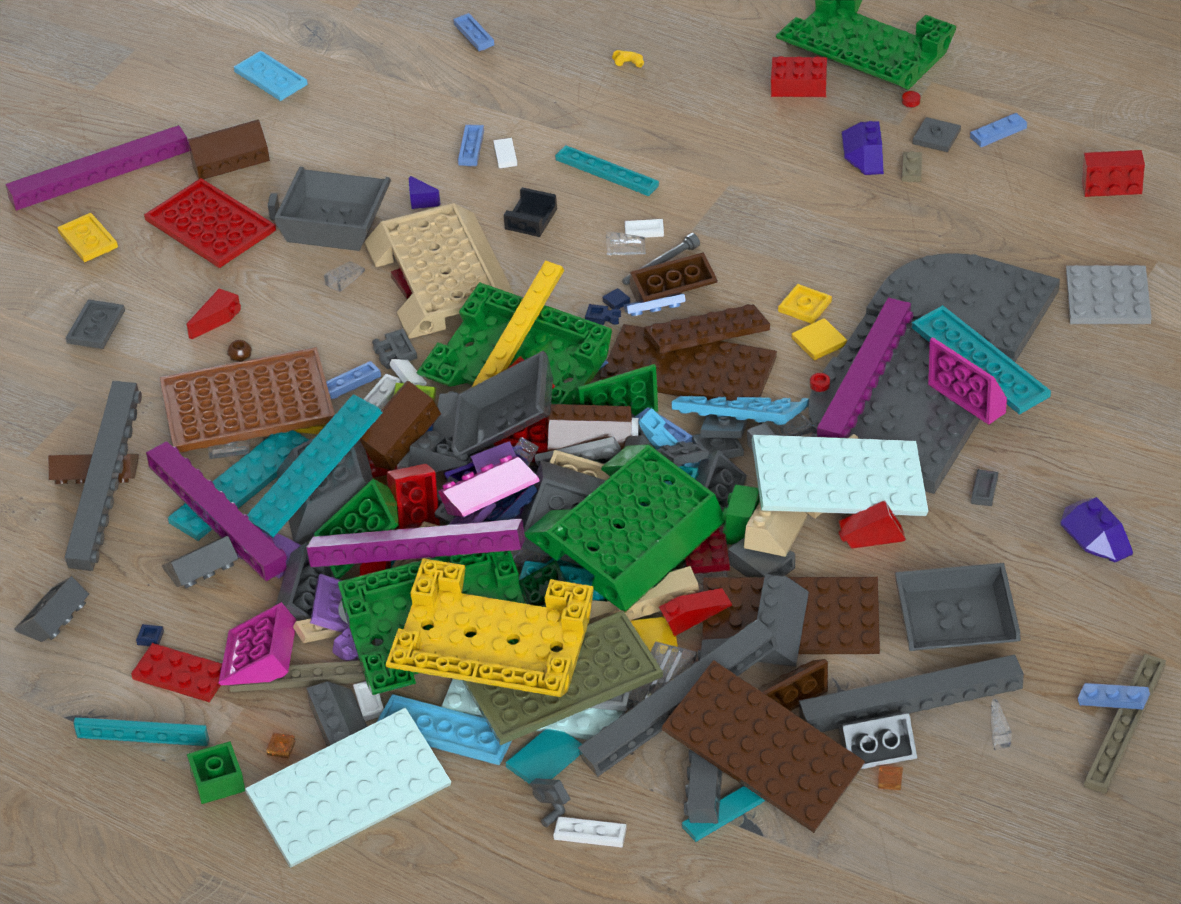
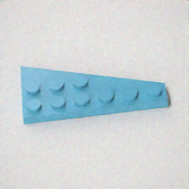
(743, 408)

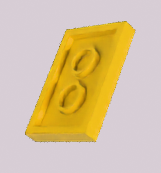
(87, 237)

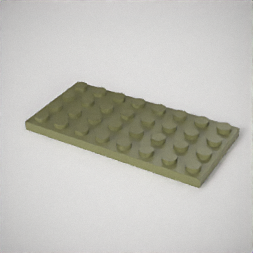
(608, 665)

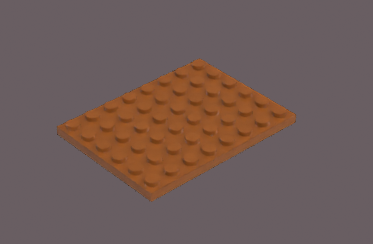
(246, 400)

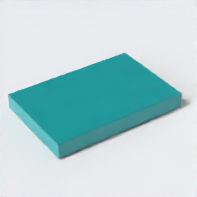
(544, 756)

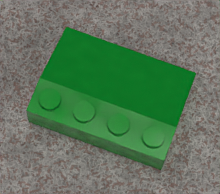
(631, 389)
(367, 511)

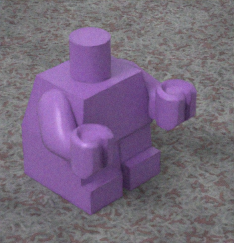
(344, 647)

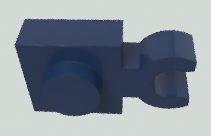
(601, 313)

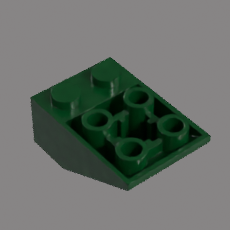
(536, 584)

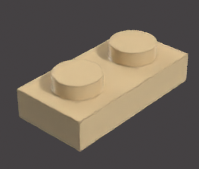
(310, 632)

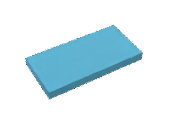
(270, 75)

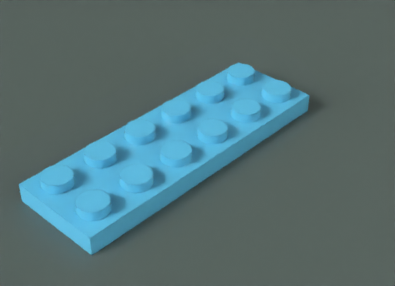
(450, 729)

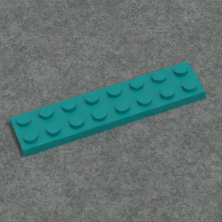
(1018, 385)
(313, 465)
(242, 479)

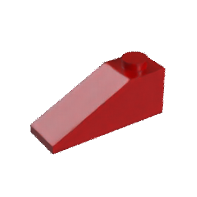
(215, 312)
(693, 609)

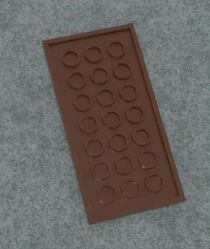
(699, 370)
(837, 620)
(763, 746)

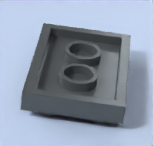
(95, 324)

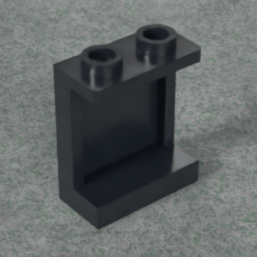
(531, 212)

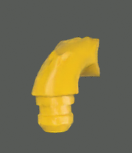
(627, 56)

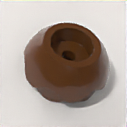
(239, 350)

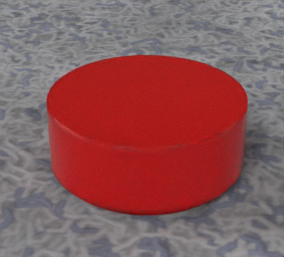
(911, 99)
(819, 382)

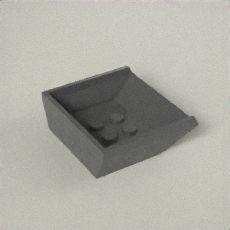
(330, 209)
(503, 405)
(557, 490)
(332, 494)
(957, 606)

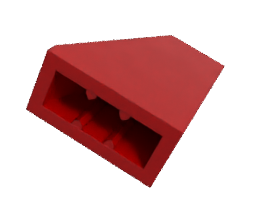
(872, 527)

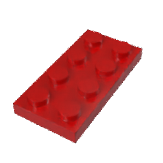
(179, 672)

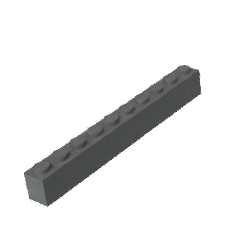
(103, 476)
(914, 693)
(649, 715)
(703, 777)

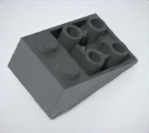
(437, 452)

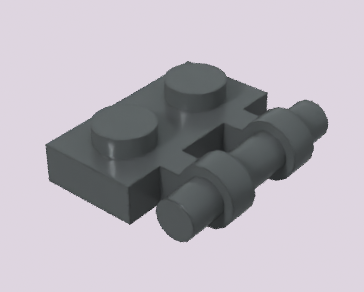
(399, 345)
(684, 453)

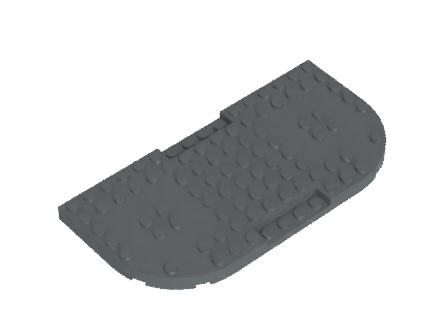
(987, 295)

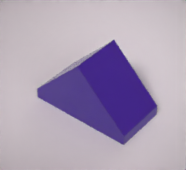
(422, 194)

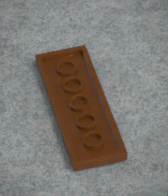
(706, 328)

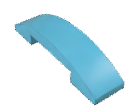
(657, 435)

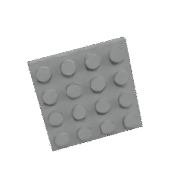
(1108, 294)

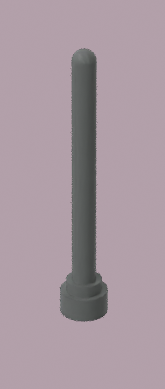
(690, 242)

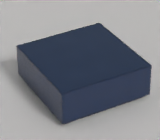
(616, 299)
(149, 634)

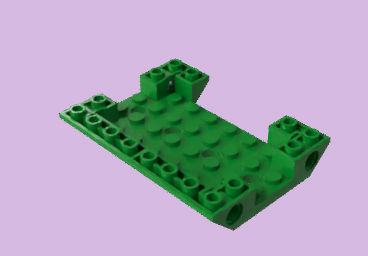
(867, 44)
(572, 343)
(651, 537)
(382, 601)

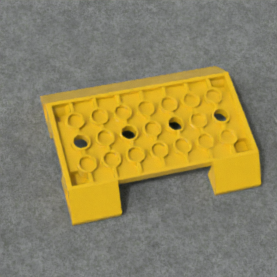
(488, 655)

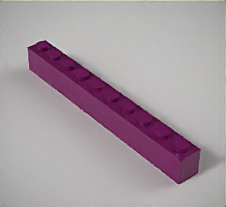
(97, 167)
(865, 370)
(217, 510)
(416, 543)

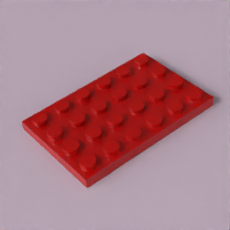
(210, 222)

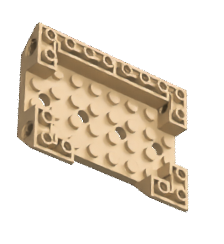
(459, 251)

